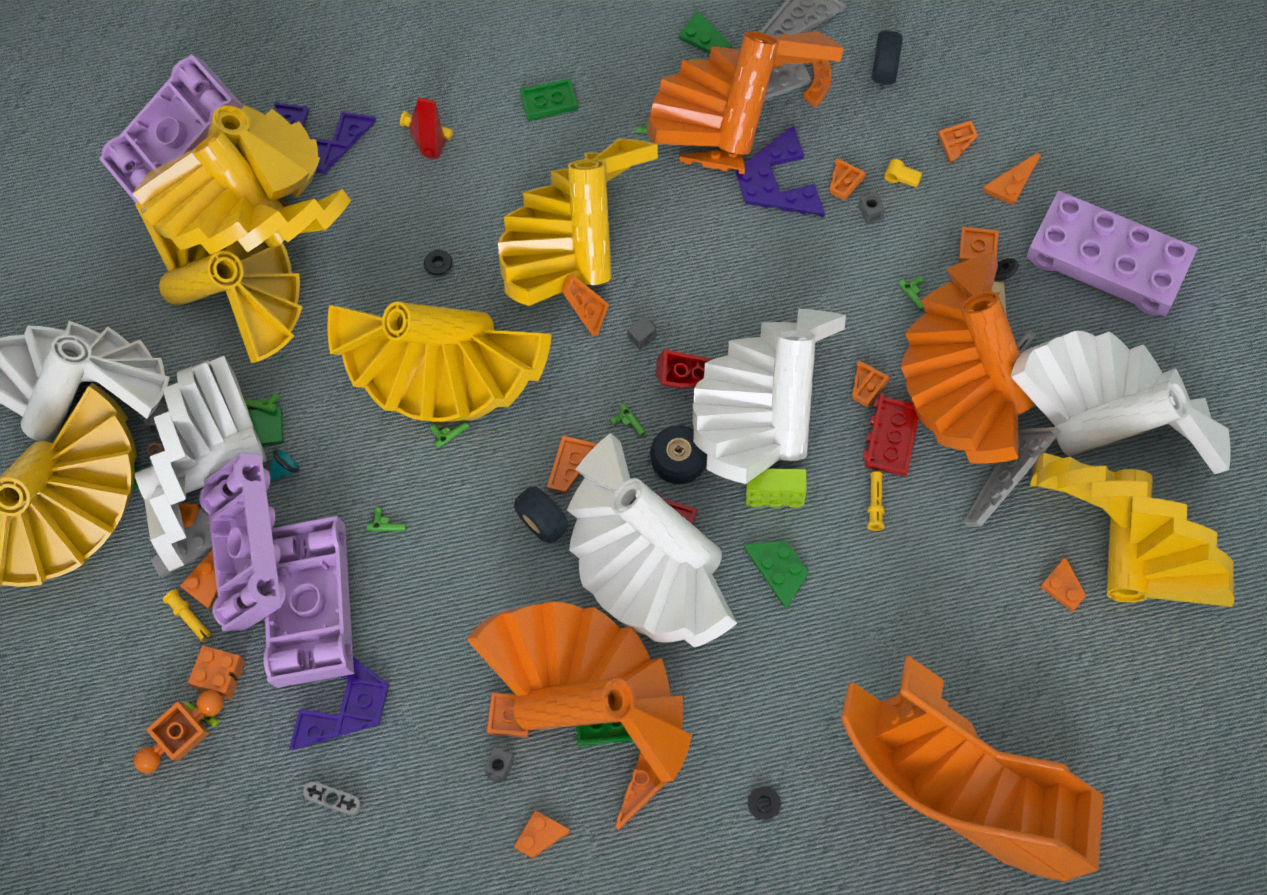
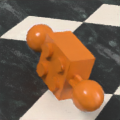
(178, 731)

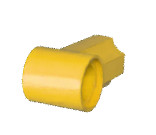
(899, 172)

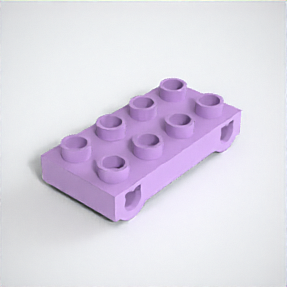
(169, 124)
(1111, 254)
(242, 543)
(312, 629)

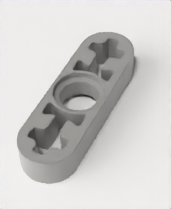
(320, 788)

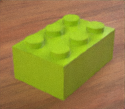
(777, 488)

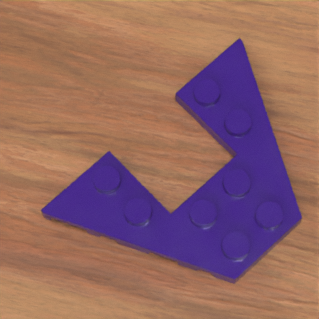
(348, 131)
(759, 183)
(359, 710)

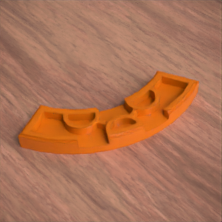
(820, 84)

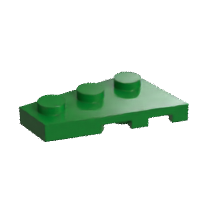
(702, 34)

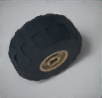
(887, 57)
(677, 456)
(541, 514)

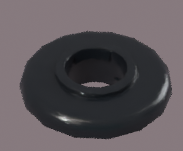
(434, 256)
(1006, 269)
(762, 813)

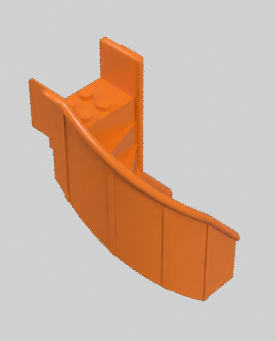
(1005, 803)

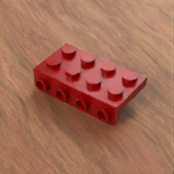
(891, 436)

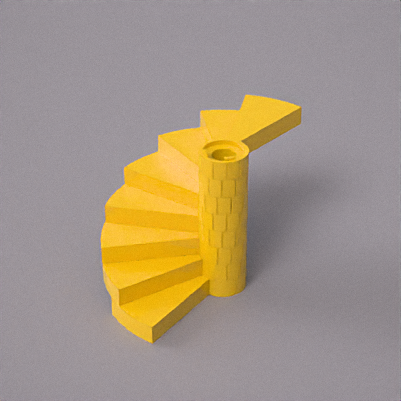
(274, 148)
(217, 199)
(565, 225)
(256, 283)
(435, 359)
(66, 494)
(1150, 540)

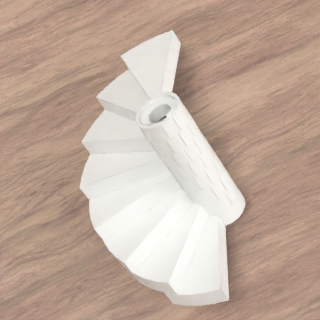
(48, 364)
(1107, 393)
(759, 397)
(199, 435)
(643, 555)

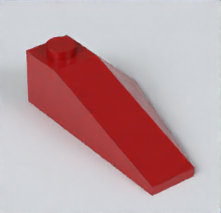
(427, 128)
(680, 369)

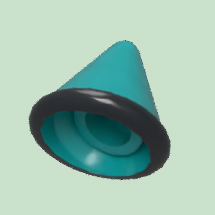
(282, 465)

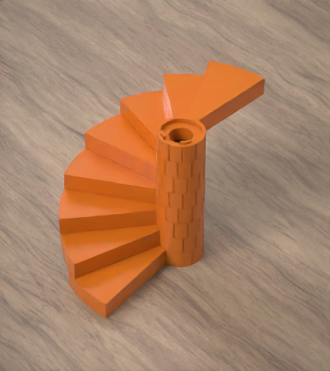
(723, 96)
(964, 365)
(585, 671)

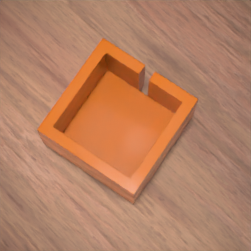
(213, 671)

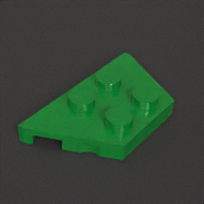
(779, 568)

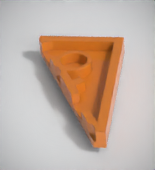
(715, 160)
(1010, 184)
(641, 789)

